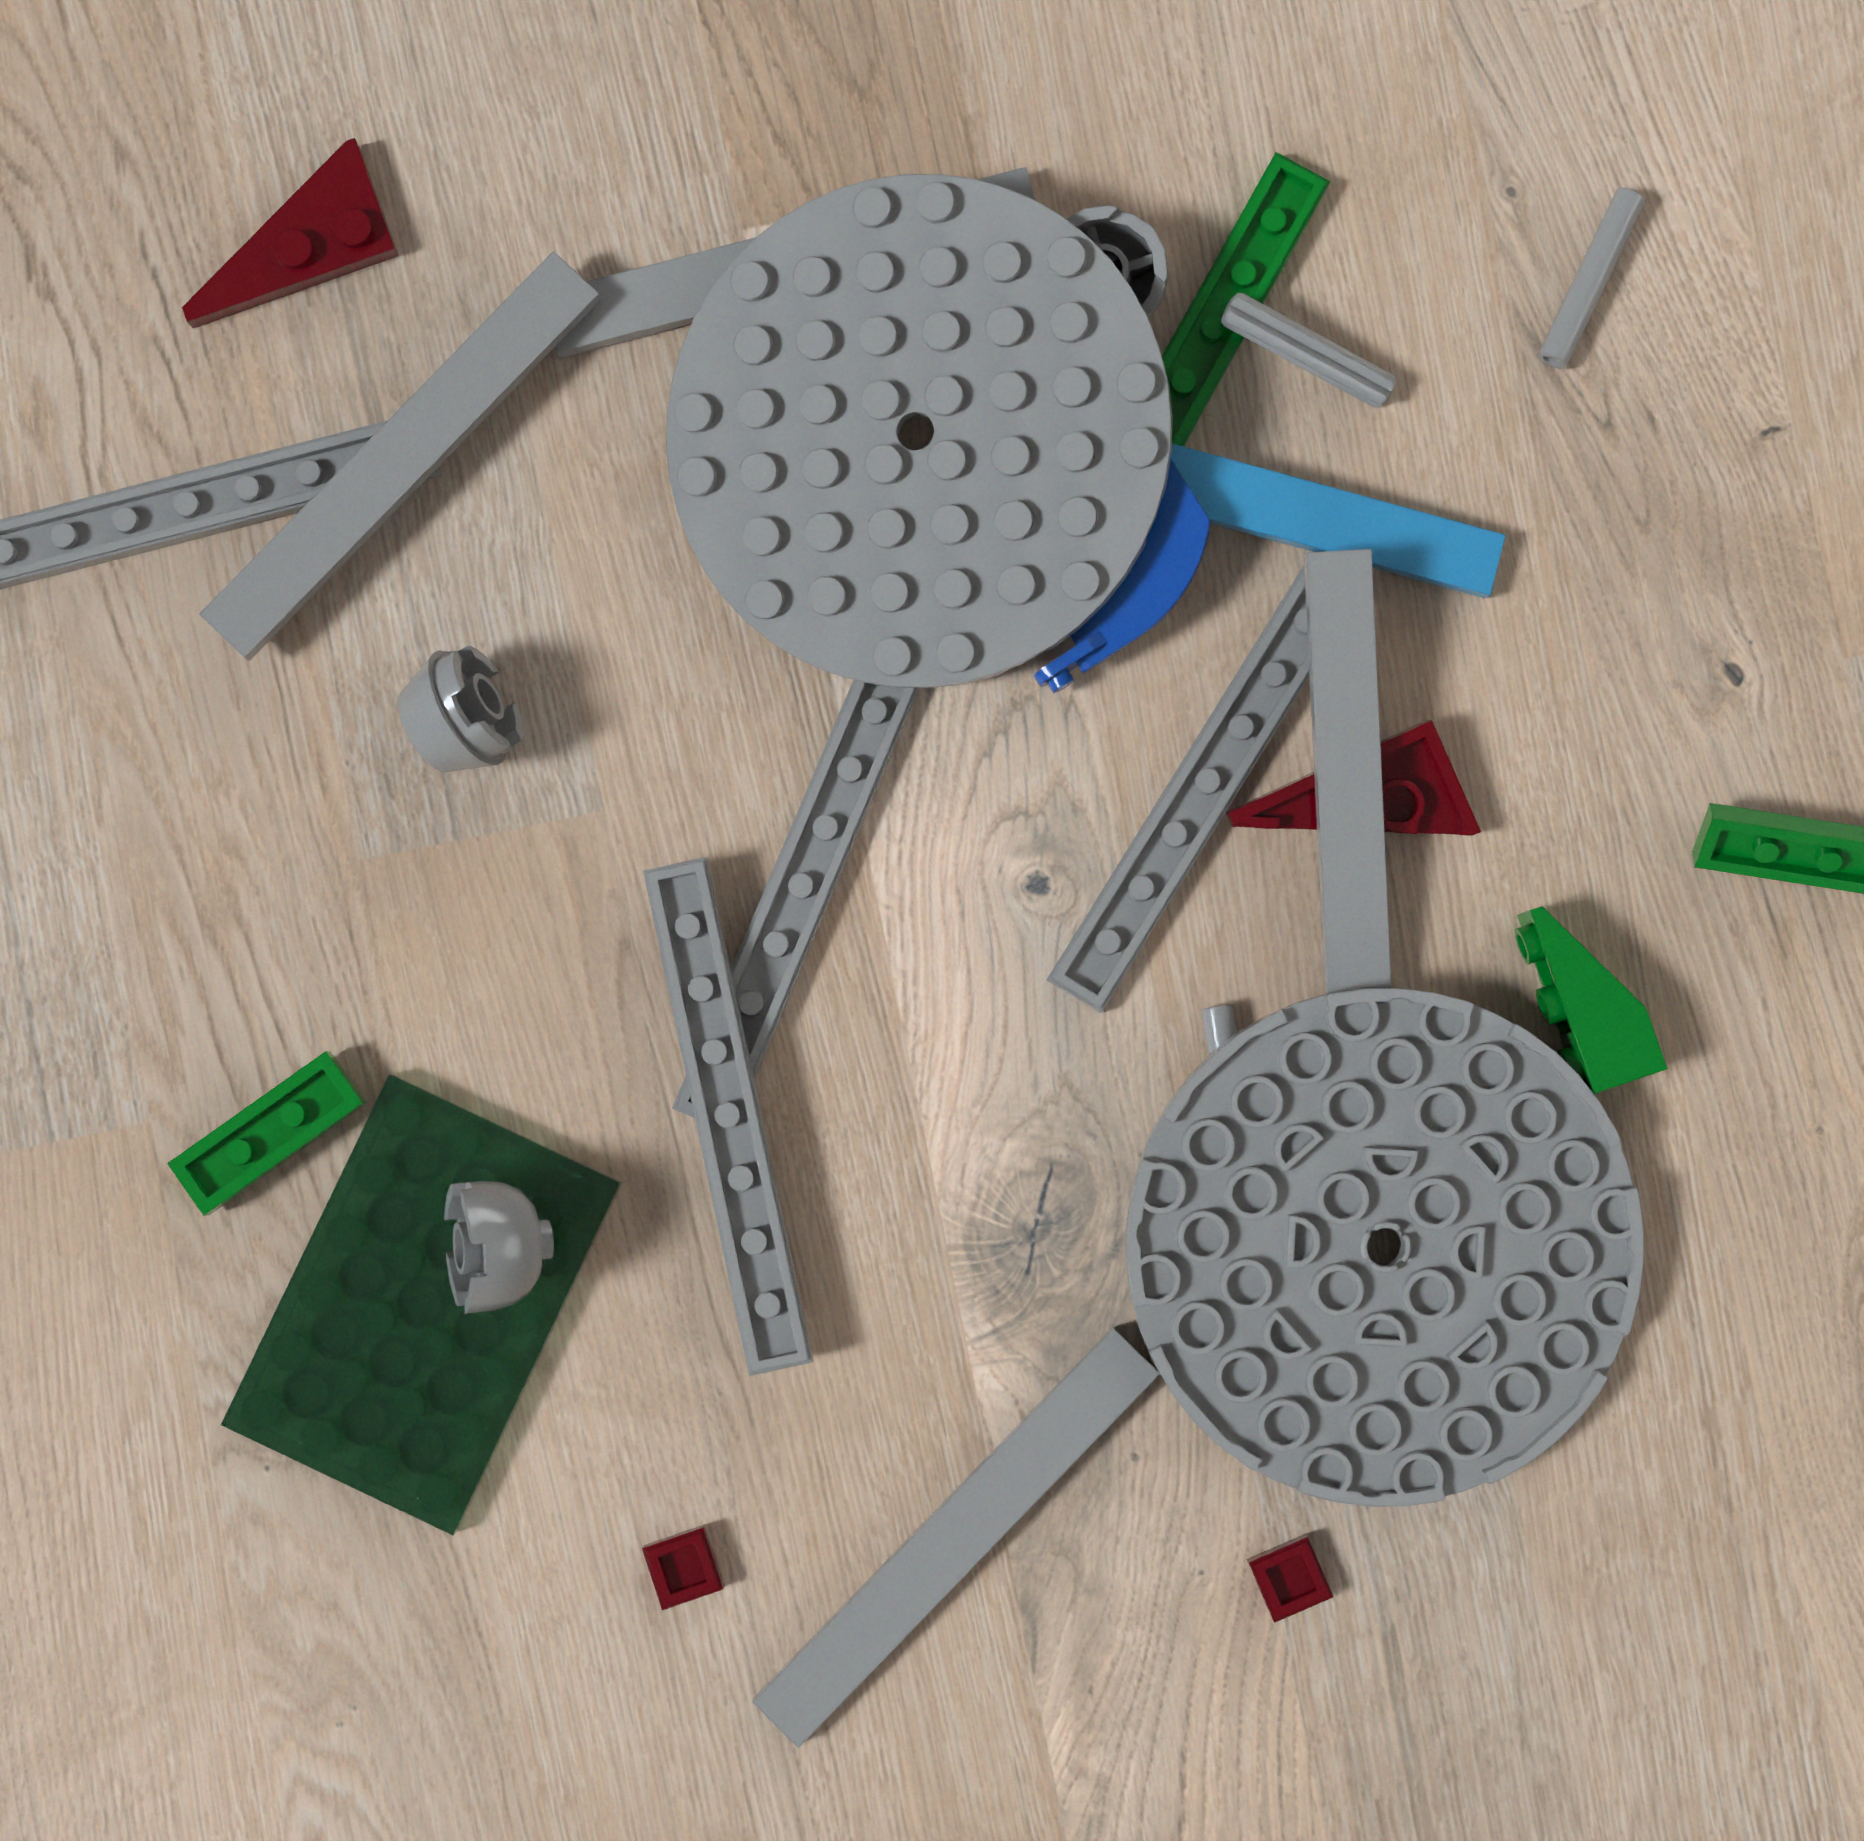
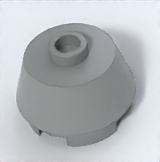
(457, 712)

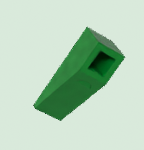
(1597, 1017)

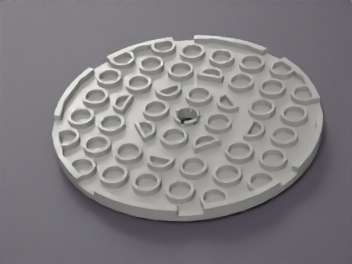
(1039, 455)
(1507, 1267)

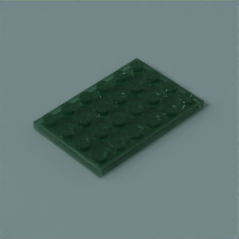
(369, 1353)

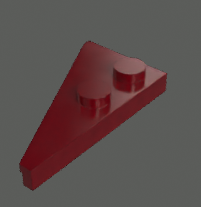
(314, 237)
(1417, 789)

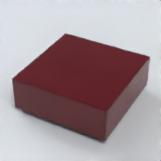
(683, 1567)
(1290, 1578)

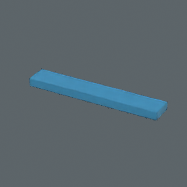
(1337, 520)

